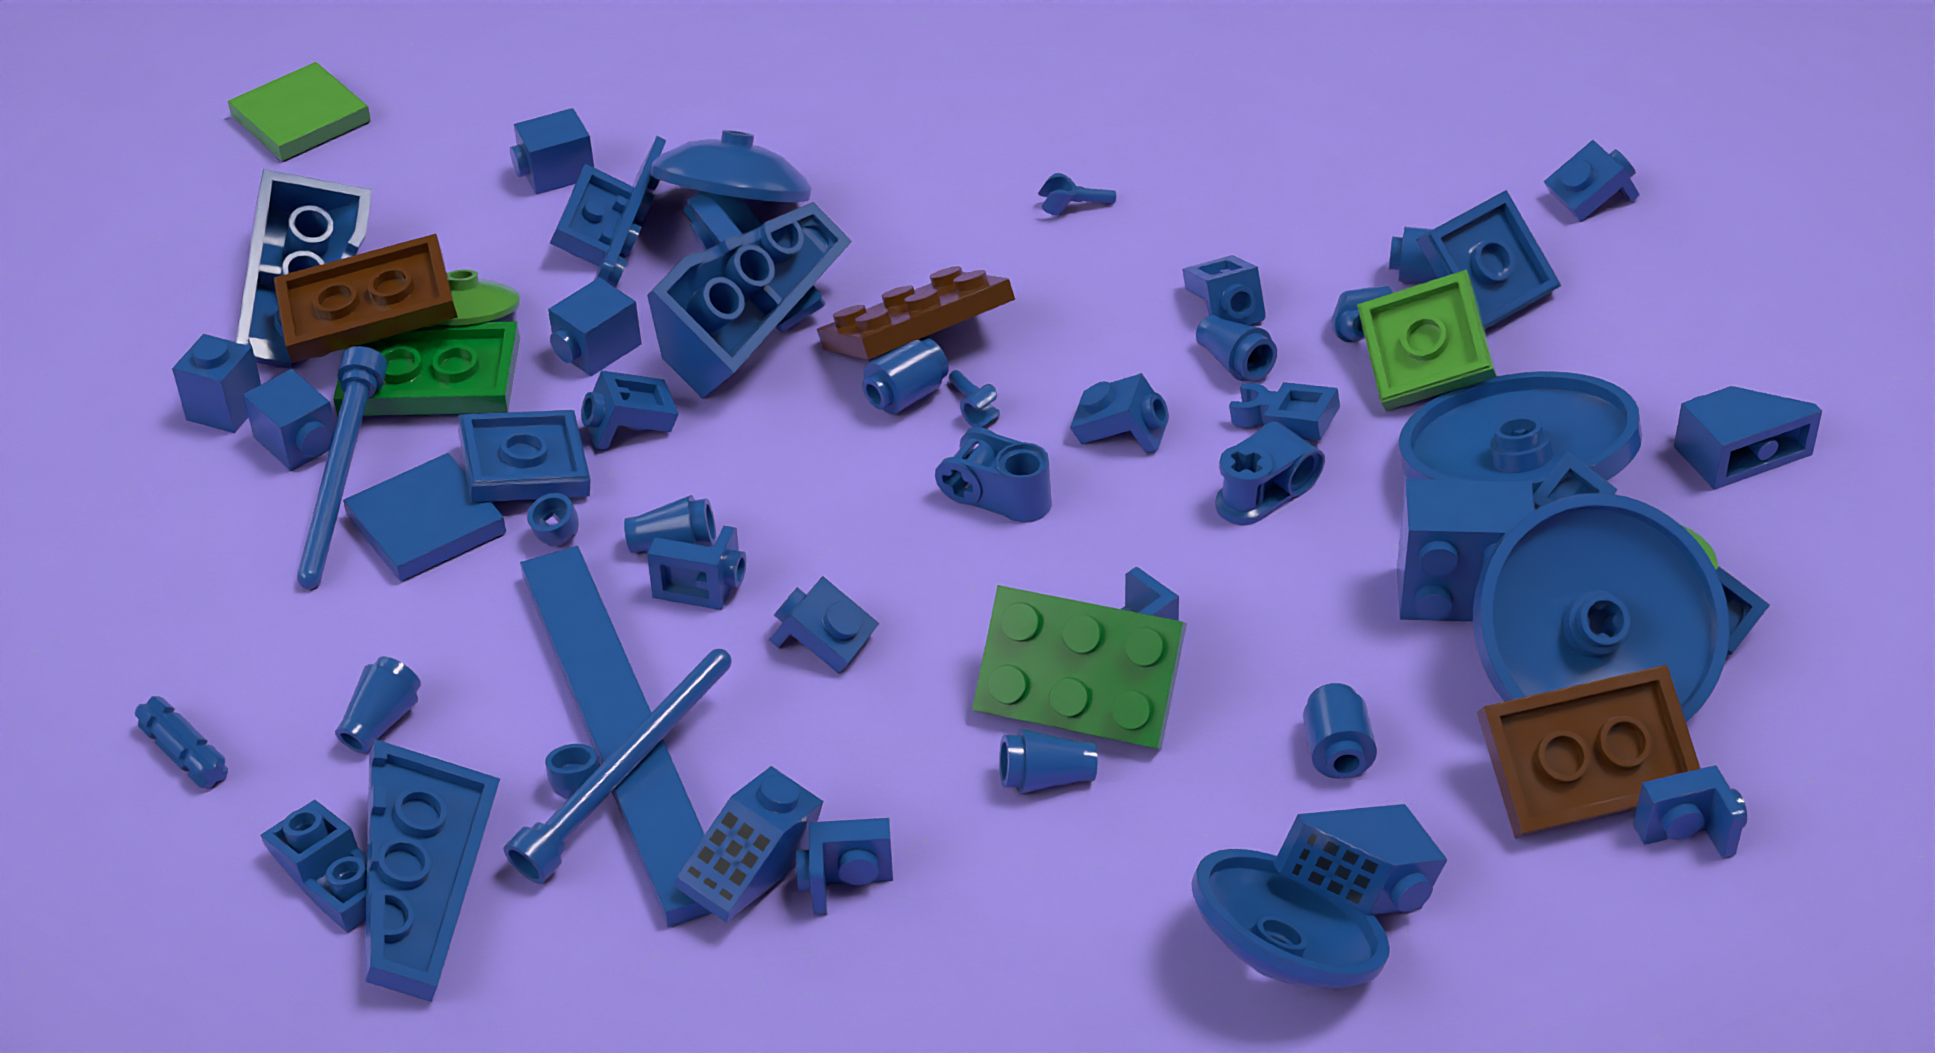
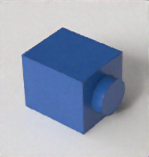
(551, 150)
(594, 326)
(213, 382)
(290, 419)

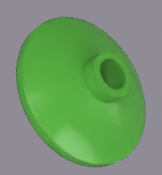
(479, 299)

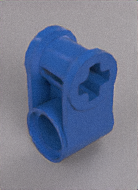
(1266, 473)
(1003, 475)

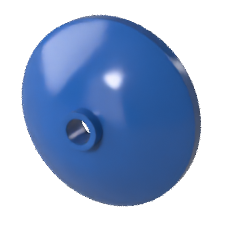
(732, 169)
(1284, 925)

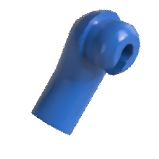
(1346, 317)

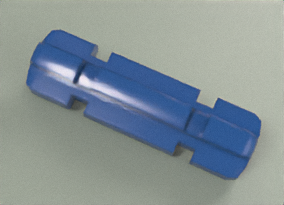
(181, 742)

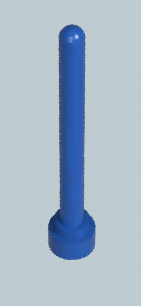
(360, 375)
(538, 849)

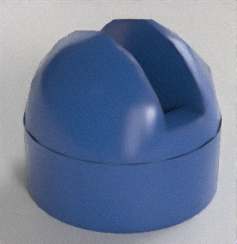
(562, 510)
(570, 767)

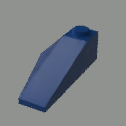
(294, 228)
(732, 296)

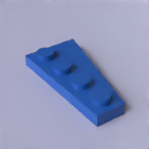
(420, 859)

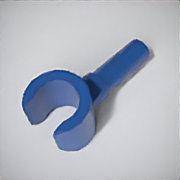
(1061, 190)
(977, 404)

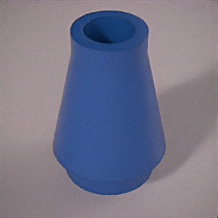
(1240, 348)
(680, 521)
(379, 700)
(1044, 761)

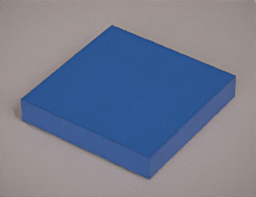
(1496, 252)
(523, 455)
(423, 517)

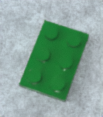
(445, 370)
(1079, 666)

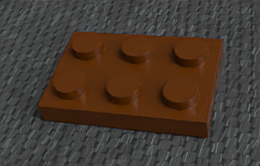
(364, 298)
(913, 313)
(1585, 748)

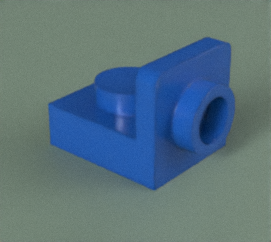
(1229, 288)
(628, 402)
(696, 572)
(1689, 804)
(844, 854)

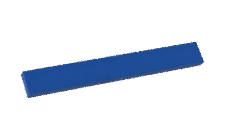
(611, 708)

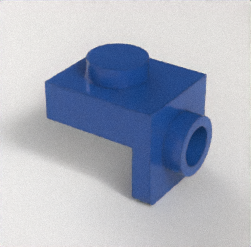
(1591, 180)
(1121, 407)
(824, 623)

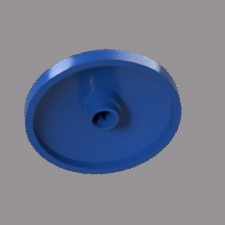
(1522, 429)
(1596, 595)

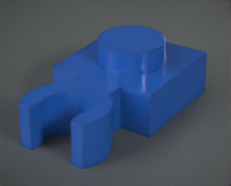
(1299, 407)

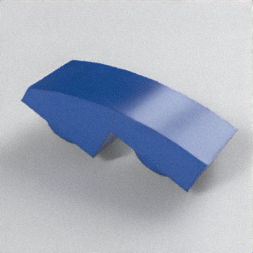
(322, 861)

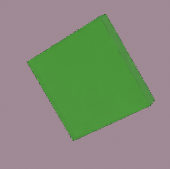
(299, 111)
(1426, 340)

